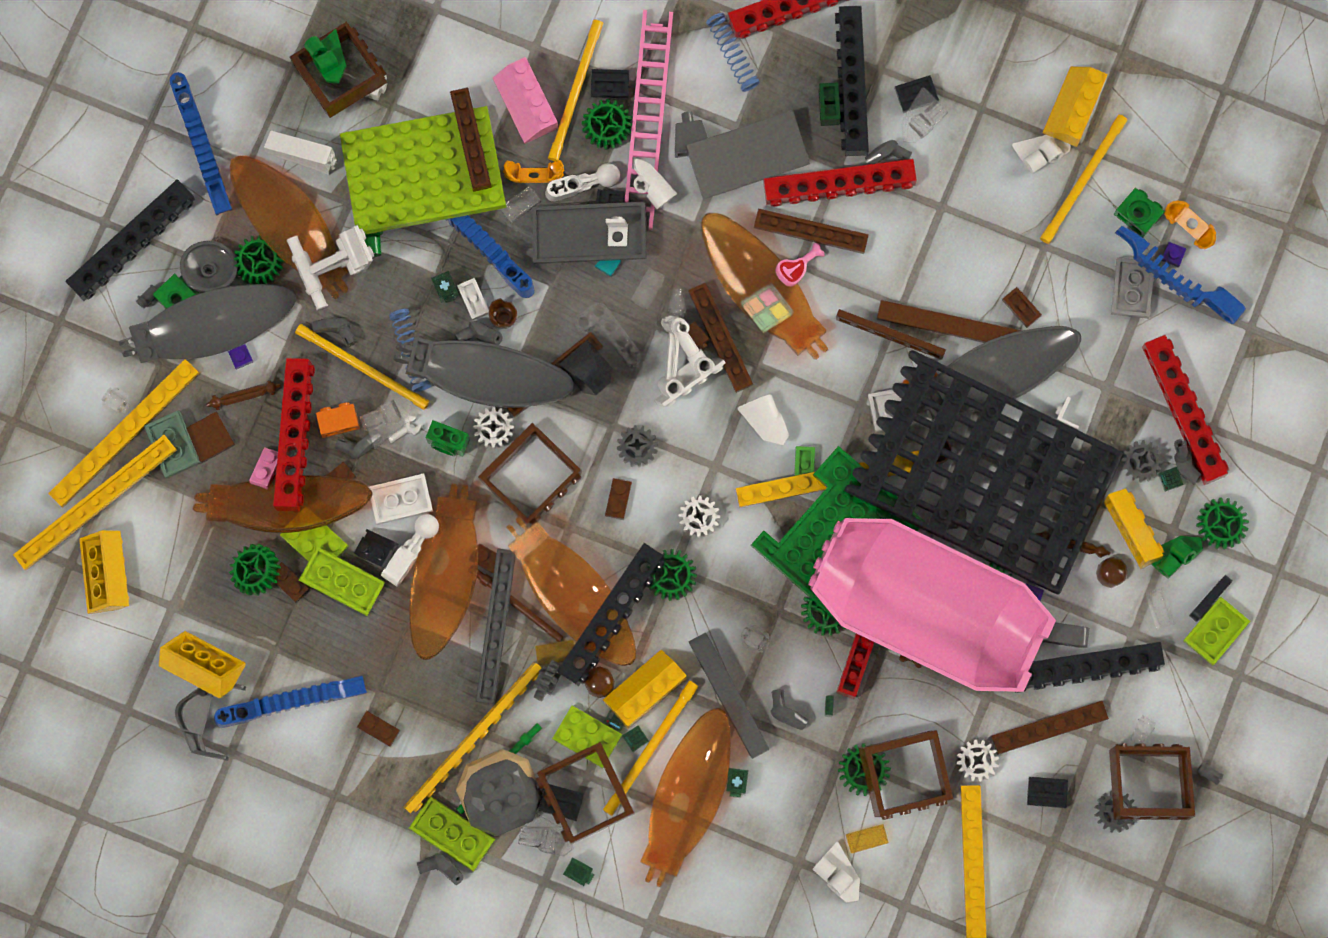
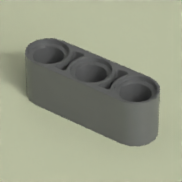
(1068, 635)

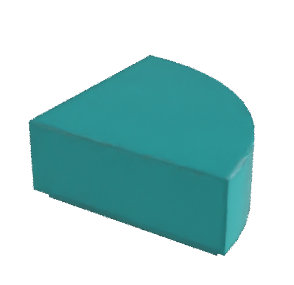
(608, 267)

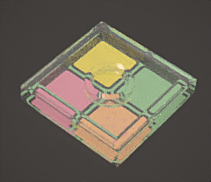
(767, 307)

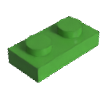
(804, 460)

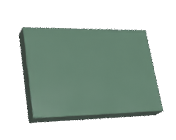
(176, 431)

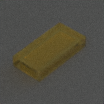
(553, 651)
(867, 839)

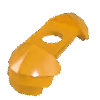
(521, 175)
(1180, 212)

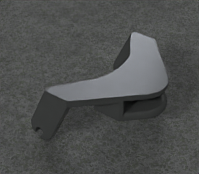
(192, 716)

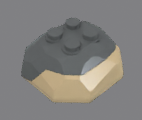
(499, 792)

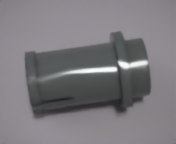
(146, 297)
(1208, 772)

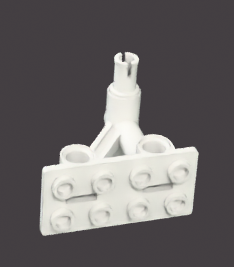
(352, 253)
(689, 374)

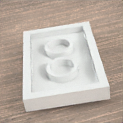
(878, 409)
(400, 499)

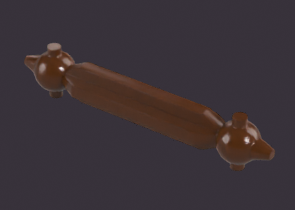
(244, 394)
(1088, 548)

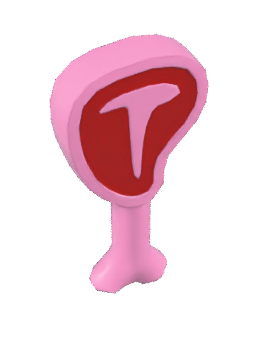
(792, 271)

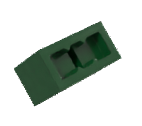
(829, 104)

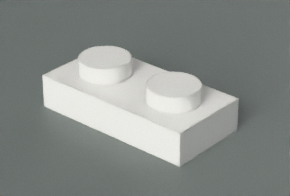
(473, 299)

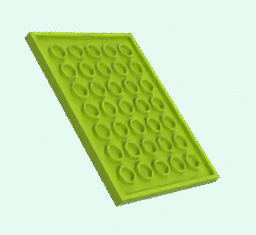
(417, 172)

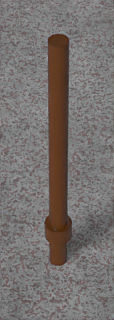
(486, 580)

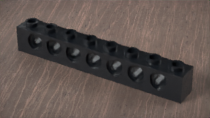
(853, 16)
(175, 191)
(645, 555)
(1152, 651)

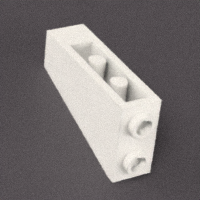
(301, 152)

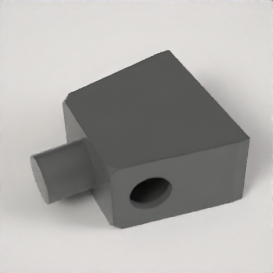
(687, 133)

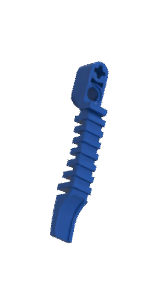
(200, 144)
(494, 255)
(1219, 300)
(276, 703)

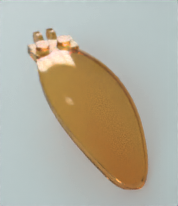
(284, 211)
(749, 265)
(252, 506)
(444, 575)
(568, 589)
(688, 794)

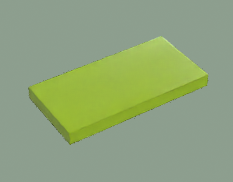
(341, 581)
(451, 833)

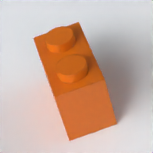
(337, 420)

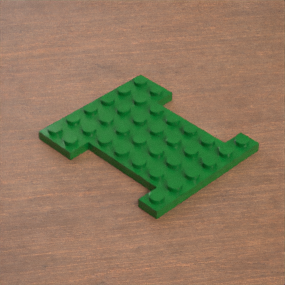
(804, 541)

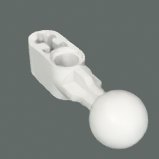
(606, 175)
(426, 527)

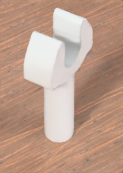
(406, 429)

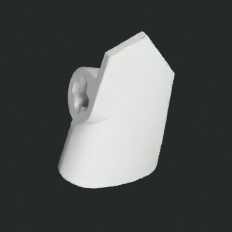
(1040, 151)
(653, 183)
(765, 419)
(839, 874)

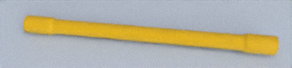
(593, 36)
(1114, 130)
(311, 336)
(684, 697)

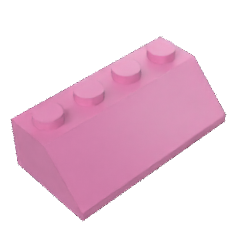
(525, 100)

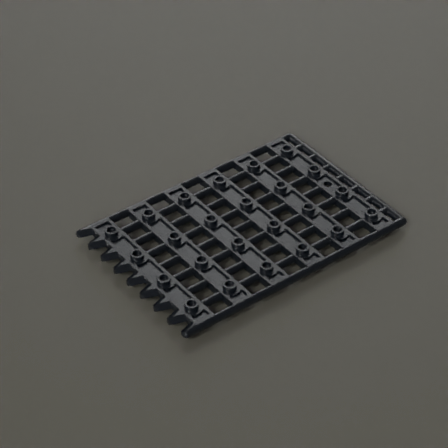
(1001, 480)

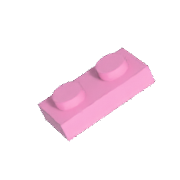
(265, 468)

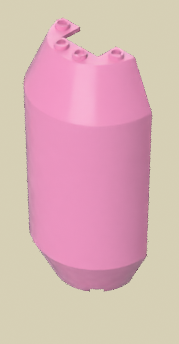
(931, 603)

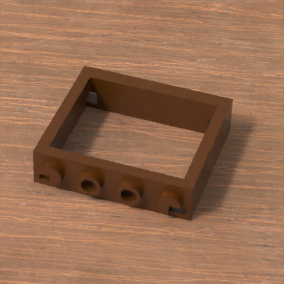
(332, 108)
(509, 452)
(1158, 750)
(872, 782)
(551, 800)

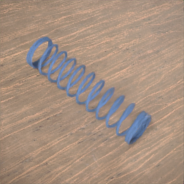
(751, 80)
(417, 386)

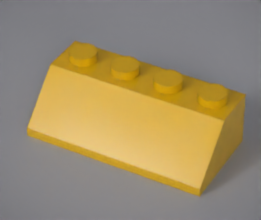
(1075, 104)
(1133, 528)
(104, 571)
(201, 664)
(645, 688)

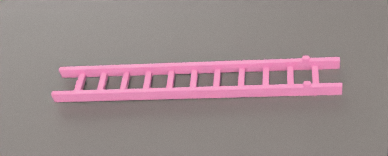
(653, 28)

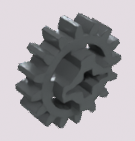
(644, 446)
(1135, 459)
(546, 680)
(1107, 810)

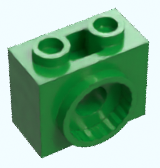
(1139, 201)
(172, 288)
(447, 439)

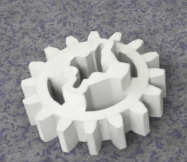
(486, 427)
(708, 513)
(984, 767)

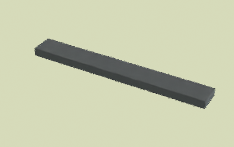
(495, 626)

